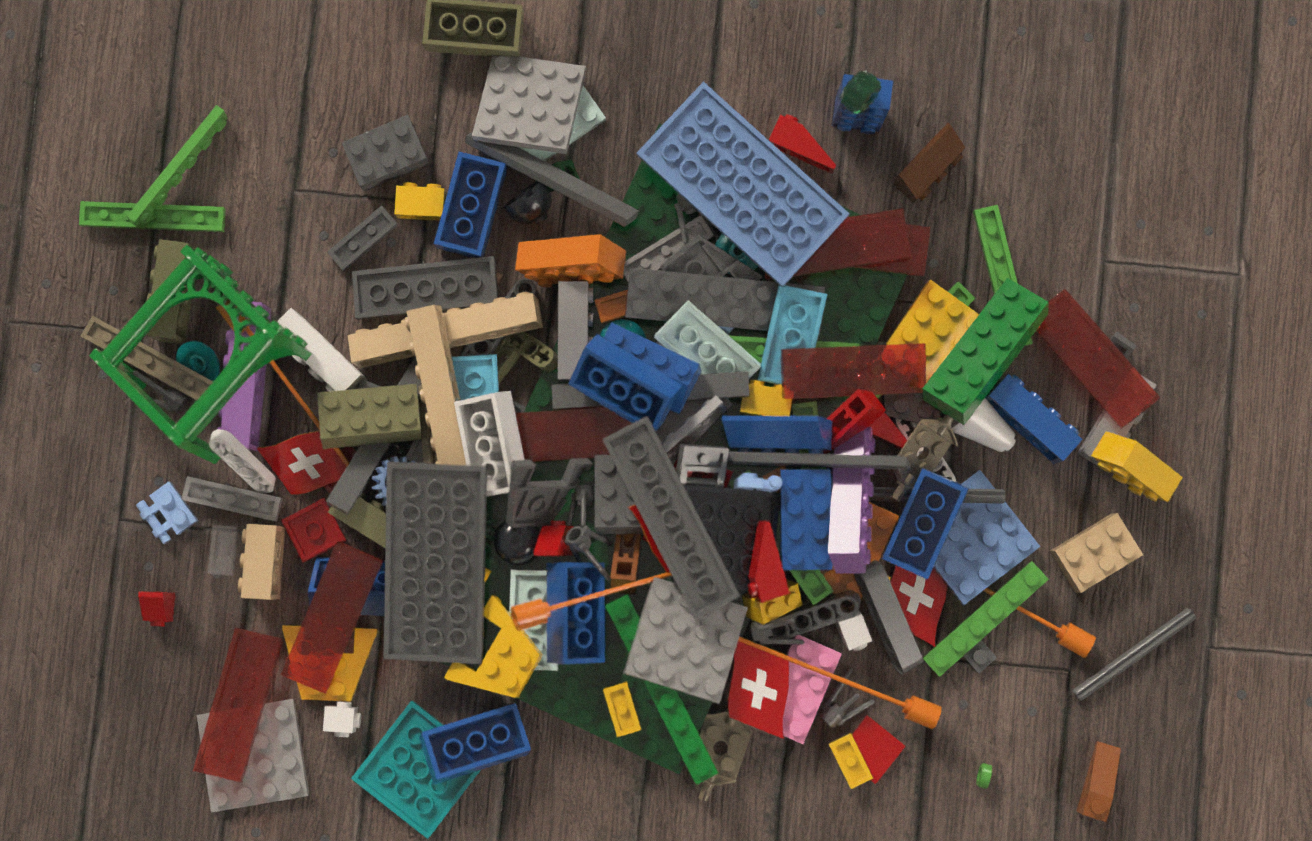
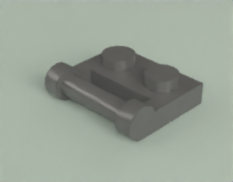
(702, 459)

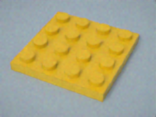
(934, 320)

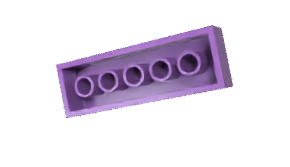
(244, 410)
(851, 508)

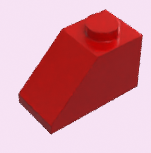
(552, 540)
(157, 607)

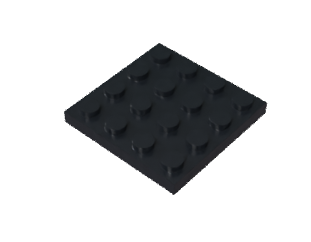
(732, 523)

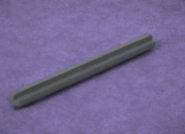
(972, 496)
(1134, 654)

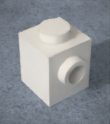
(341, 719)

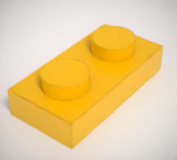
(622, 709)
(850, 761)

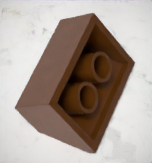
(930, 164)

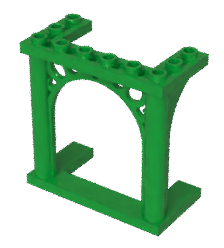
(266, 345)

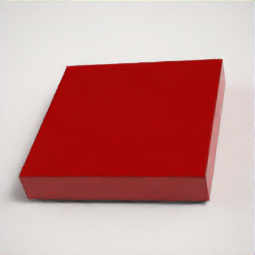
(313, 530)
(876, 747)

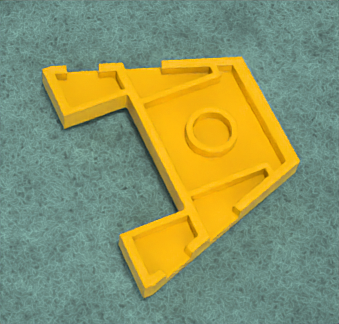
(507, 662)
(349, 669)

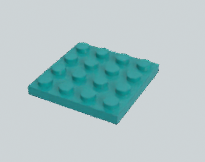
(401, 778)

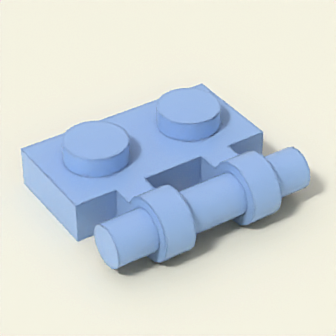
(749, 481)
(175, 511)

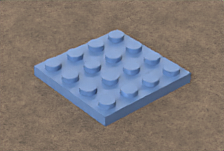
(982, 545)

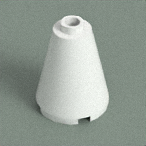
(987, 428)

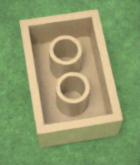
(1096, 553)
(262, 562)

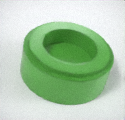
(984, 776)

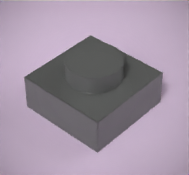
(1124, 345)
(979, 657)

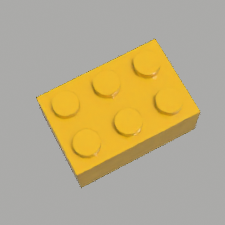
(1136, 467)

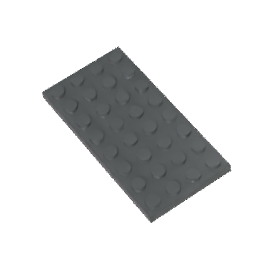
(435, 562)

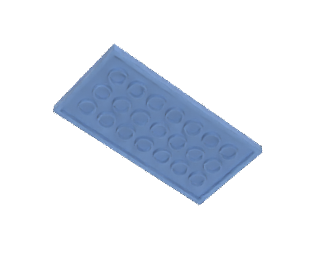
(742, 184)

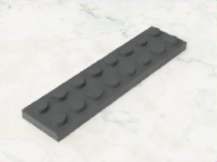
(721, 299)
(671, 517)

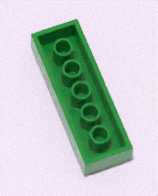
(985, 351)

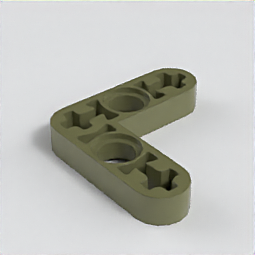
(515, 350)

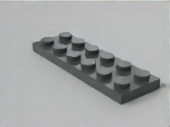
(409, 287)

